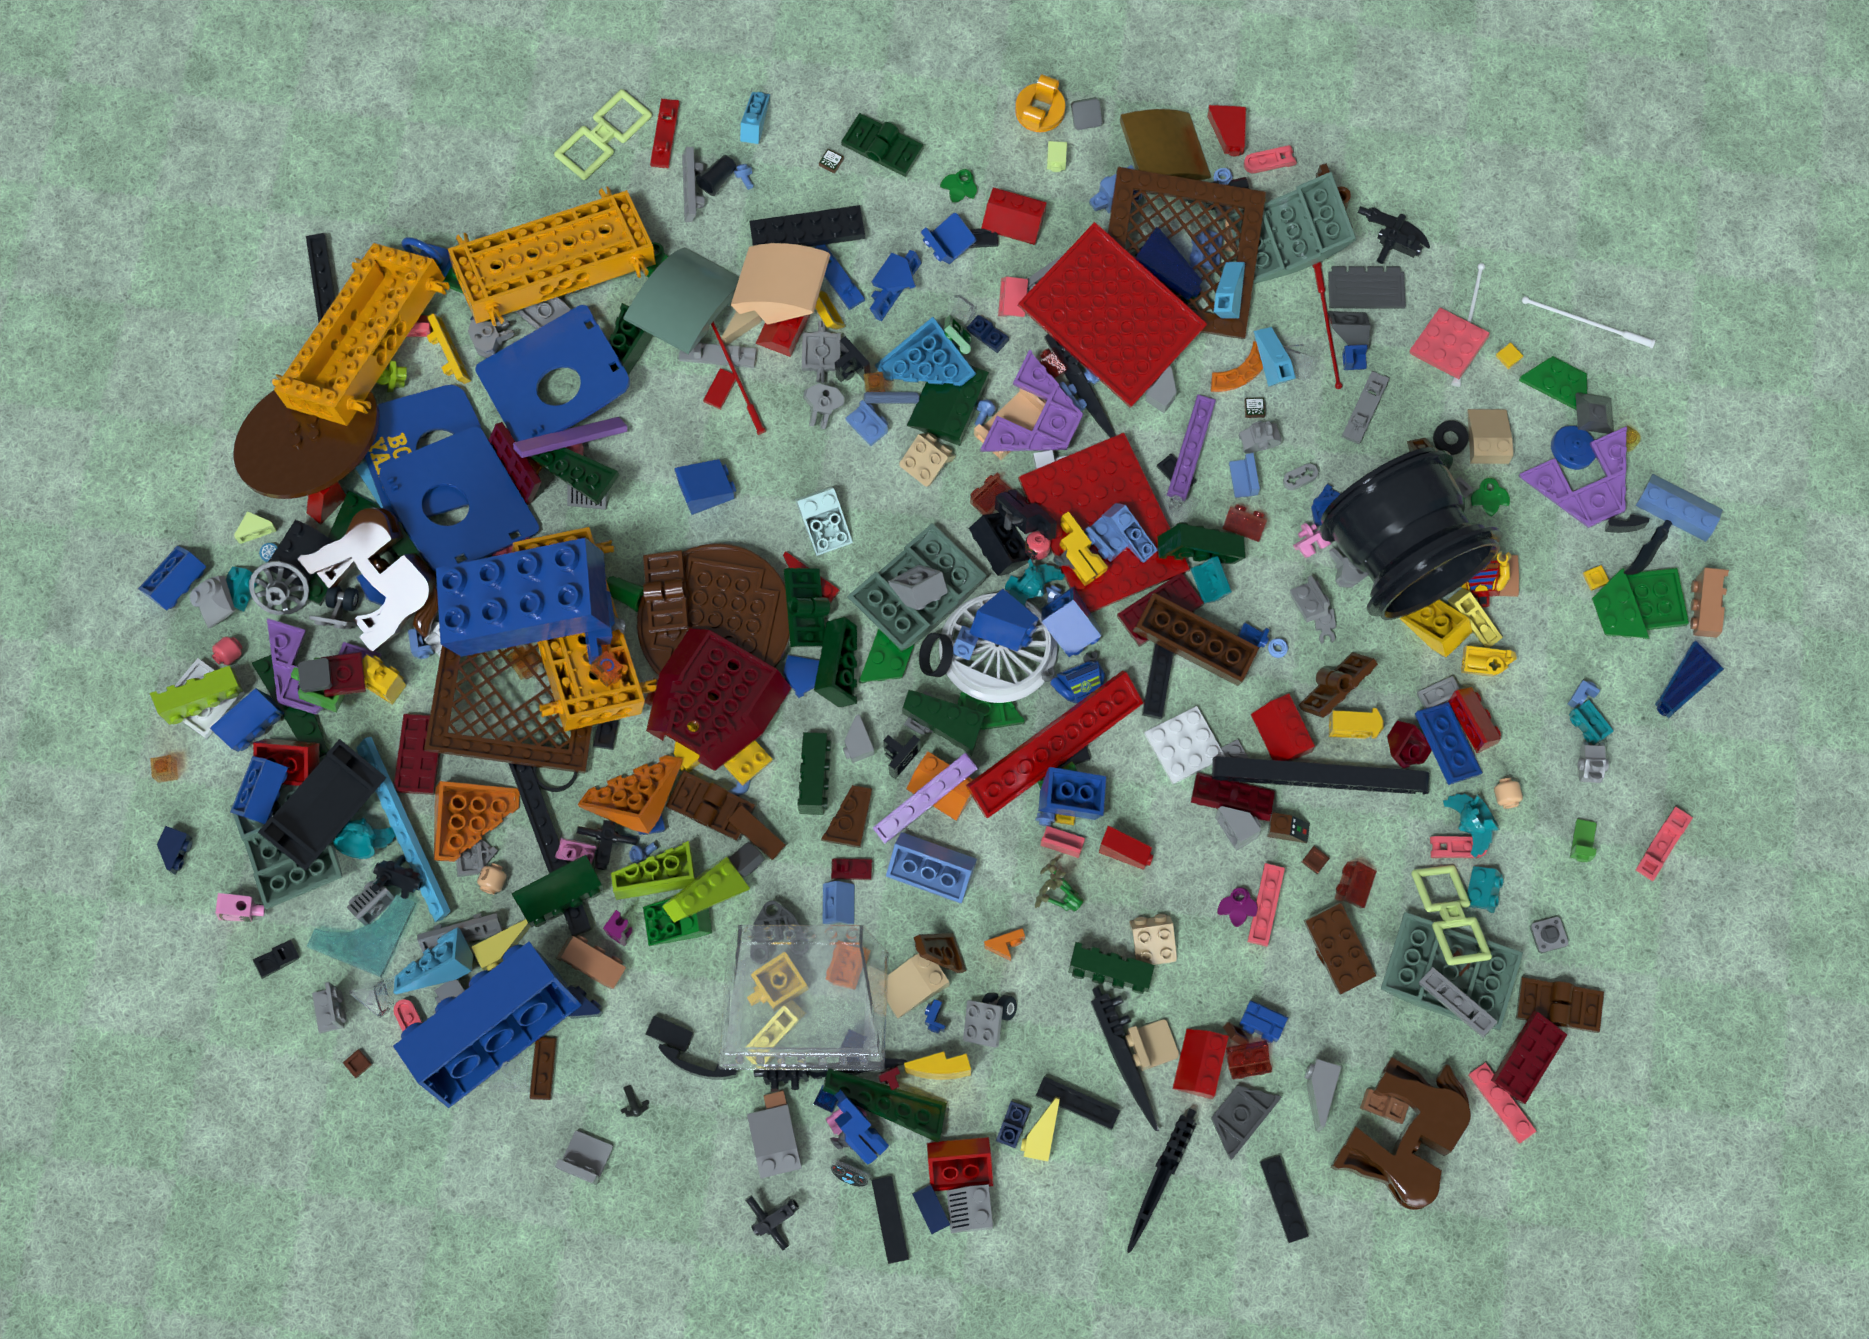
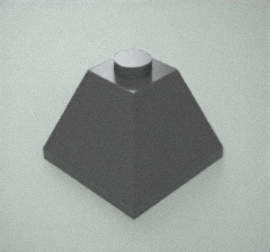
(1351, 326)
(1594, 413)

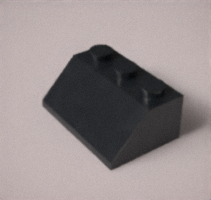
(298, 541)
(1000, 546)

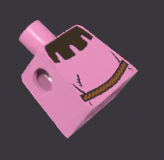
(229, 905)

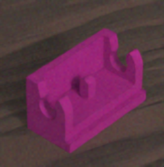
(615, 928)

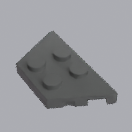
(1241, 1116)

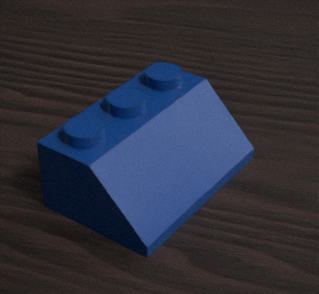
(172, 578)
(247, 720)
(259, 790)
(1073, 794)

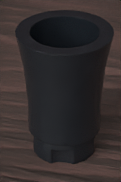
(716, 175)

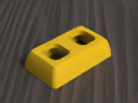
(825, 315)

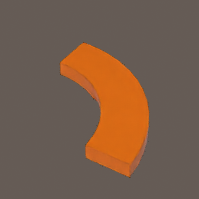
(1238, 376)

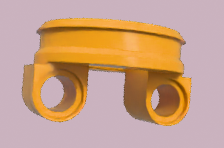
(1034, 118)

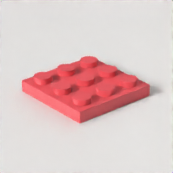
(1449, 343)

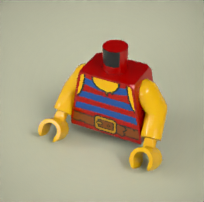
(1490, 580)

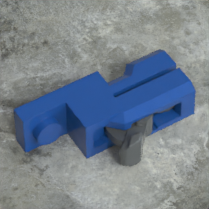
(600, 637)
(856, 1131)

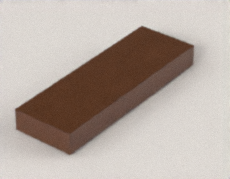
(756, 832)
(543, 1068)

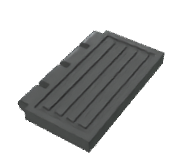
(1366, 289)

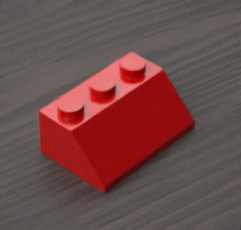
(1014, 215)
(782, 335)
(1474, 719)
(1283, 729)
(298, 756)
(1200, 1063)
(959, 1163)

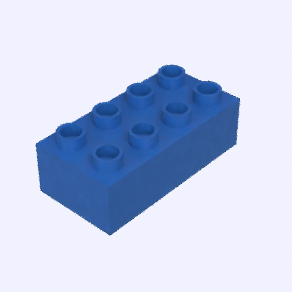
(522, 597)
(486, 1024)

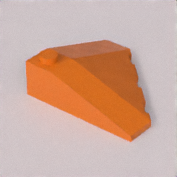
(638, 798)
(467, 813)

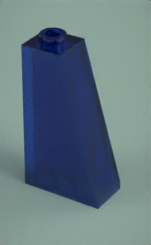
(1168, 265)
(1689, 678)

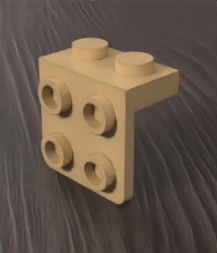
(926, 458)
(1154, 939)
(1152, 1044)

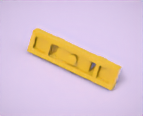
(441, 335)

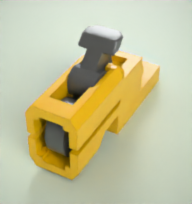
(1077, 552)

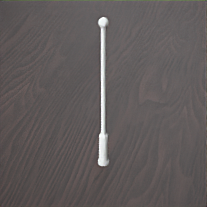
(1626, 334)
(1457, 382)

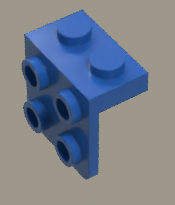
(949, 238)

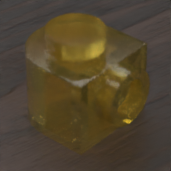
(1632, 439)

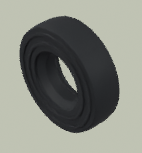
(1455, 427)

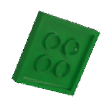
(1659, 598)

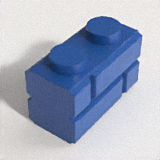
(1263, 1022)

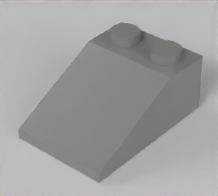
(1321, 1086)
(774, 1141)

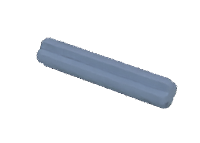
(891, 397)

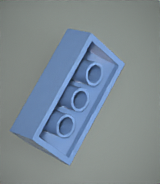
(1679, 507)
(931, 867)

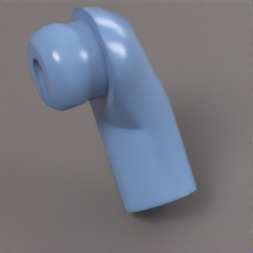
(739, 789)

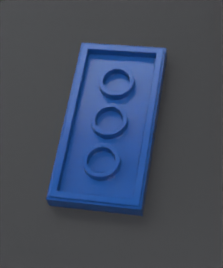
(1448, 743)

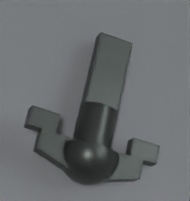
(635, 1110)

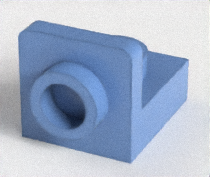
(965, 643)
(417, 645)
(1579, 695)

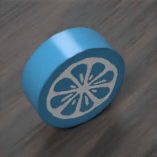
(267, 551)

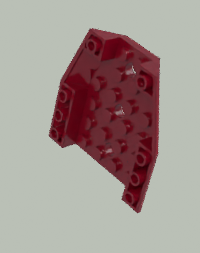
(731, 723)

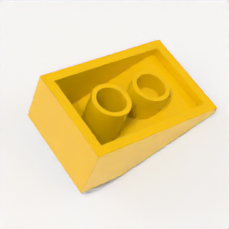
(1439, 627)

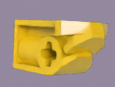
(1477, 660)
(1355, 724)

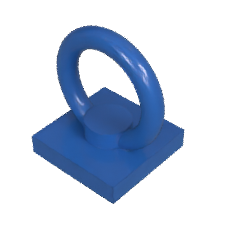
(439, 254)

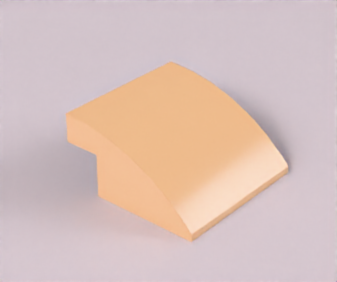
(780, 281)

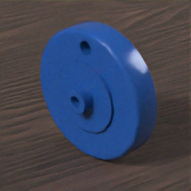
(1572, 447)

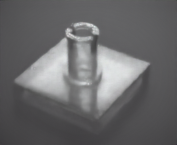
(1175, 509)
(514, 1075)

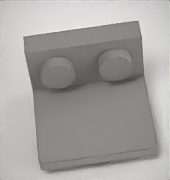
(328, 1009)
(585, 1157)

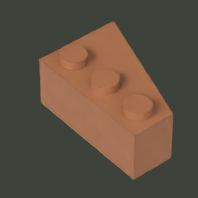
(1708, 602)
(591, 961)

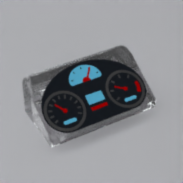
(849, 1174)

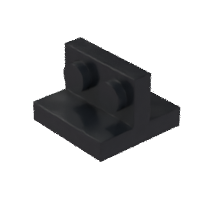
(851, 361)
(900, 755)

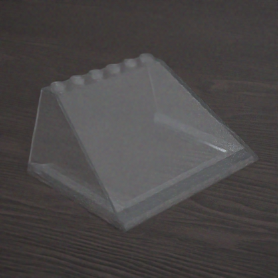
(804, 999)

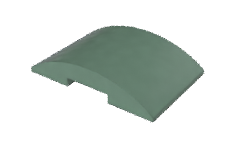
(1300, 229)
(682, 299)
(888, 612)
(274, 872)
(1418, 951)

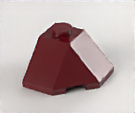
(1408, 744)

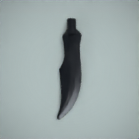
(1375, 216)
(1649, 550)

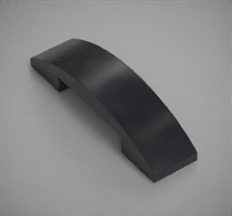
(719, 1074)

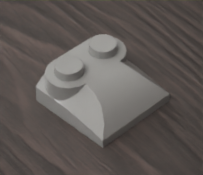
(213, 600)

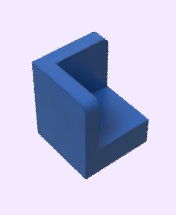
(1354, 357)

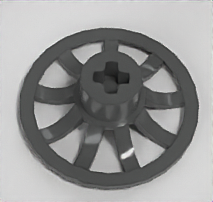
(278, 590)

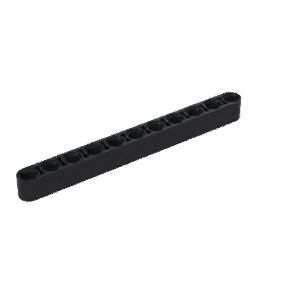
(1320, 775)

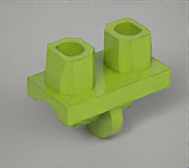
(394, 377)

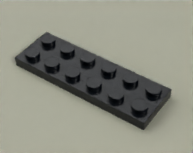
(810, 227)

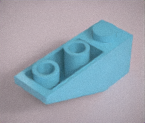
(754, 118)
(1230, 291)
(1274, 358)

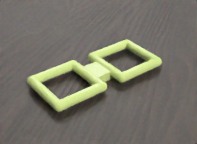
(602, 134)
(1451, 915)

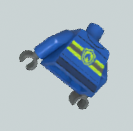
(1078, 681)

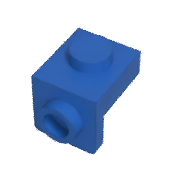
(1253, 635)
(932, 1012)

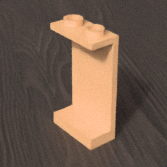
(1021, 409)

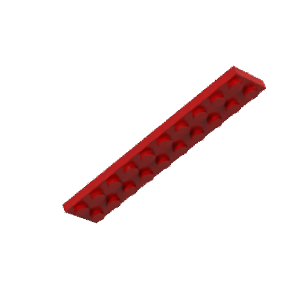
(1054, 744)

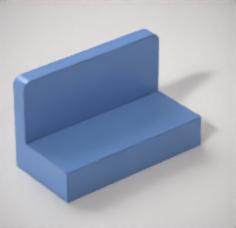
(1244, 477)
(838, 902)

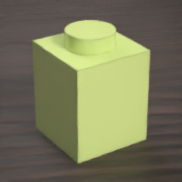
(1056, 156)

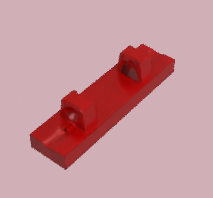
(664, 133)

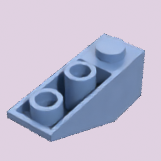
(1131, 532)

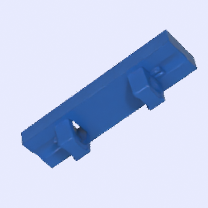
(841, 282)
(884, 300)

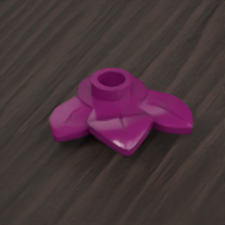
(1237, 909)

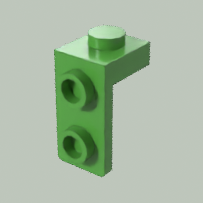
(1583, 841)

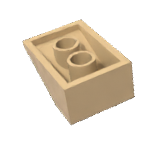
(1489, 436)
(914, 984)

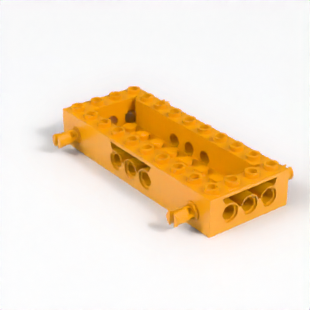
(557, 267)
(345, 346)
(566, 662)

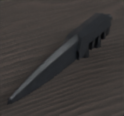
(1084, 390)
(1113, 1031)
(775, 1076)
(1166, 1165)

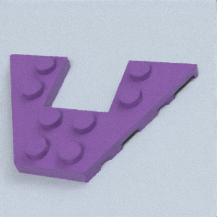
(1055, 424)
(1597, 500)
(285, 645)

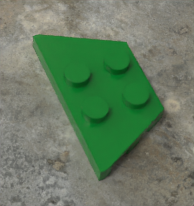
(1557, 380)
(1619, 609)
(885, 660)
(996, 714)

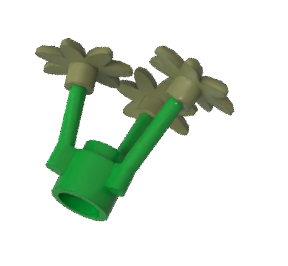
(1071, 898)

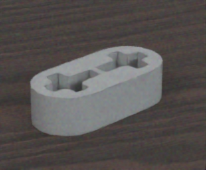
(1297, 473)

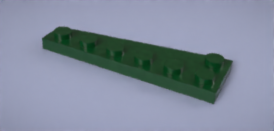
(579, 472)
(350, 507)
(301, 722)
(901, 1107)

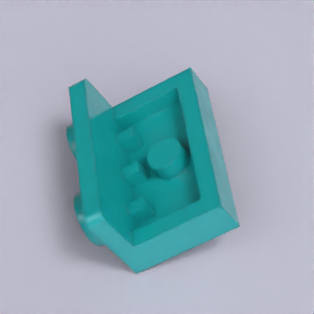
(1211, 580)
(238, 586)
(1590, 723)
(1485, 888)

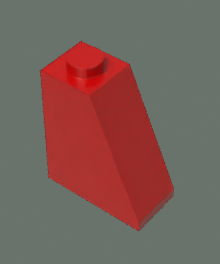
(1229, 127)
(325, 502)
(1125, 848)

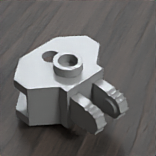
(486, 336)
(822, 404)
(1260, 437)
(1346, 574)
(1592, 763)

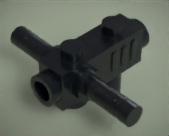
(1393, 239)
(606, 836)
(392, 873)
(767, 1221)

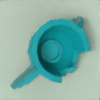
(1032, 581)
(1475, 820)
(360, 839)

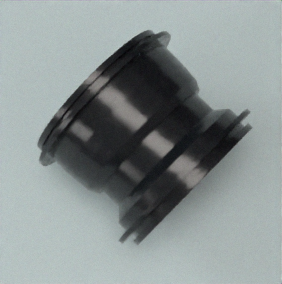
(1409, 532)

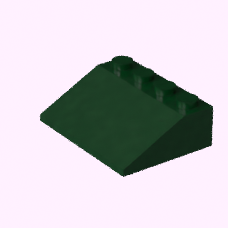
(949, 408)
(558, 891)

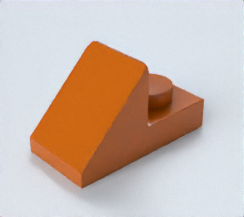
(999, 944)

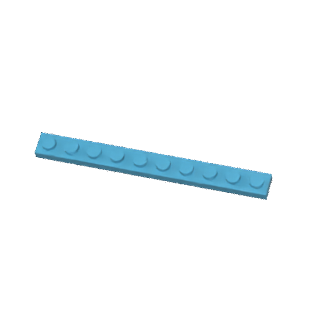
(405, 834)

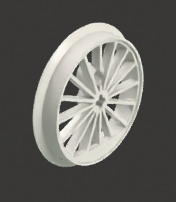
(985, 686)

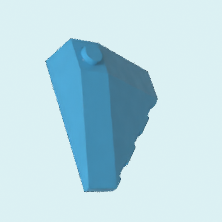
(927, 357)

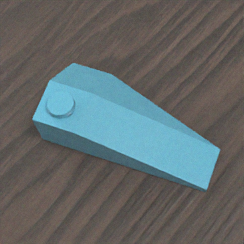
(442, 964)

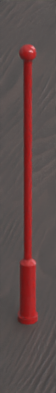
(1321, 289)
(750, 407)

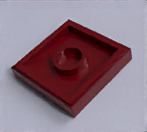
(346, 674)

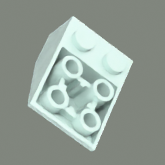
(824, 520)

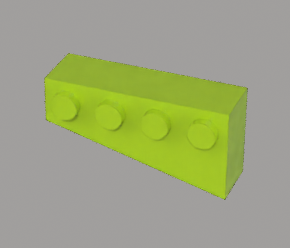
(196, 695)
(656, 874)
(710, 888)

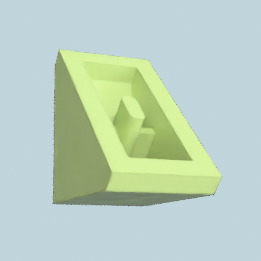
(253, 527)

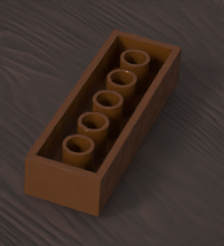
(1196, 639)

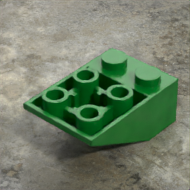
(663, 930)

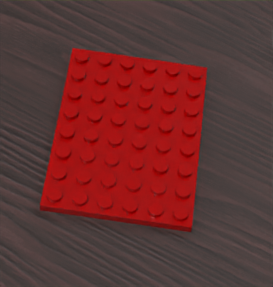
(1112, 314)
(1088, 487)

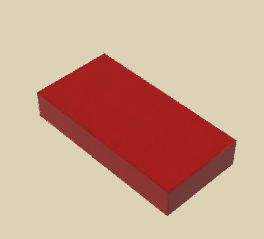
(720, 389)

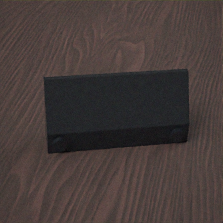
(322, 805)

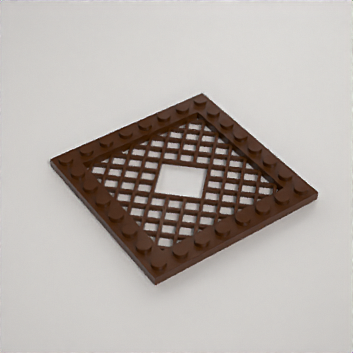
(1200, 191)
(440, 741)

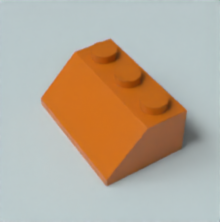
(955, 800)

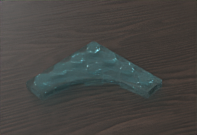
(368, 946)

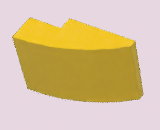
(938, 1067)

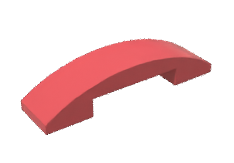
(1663, 843)

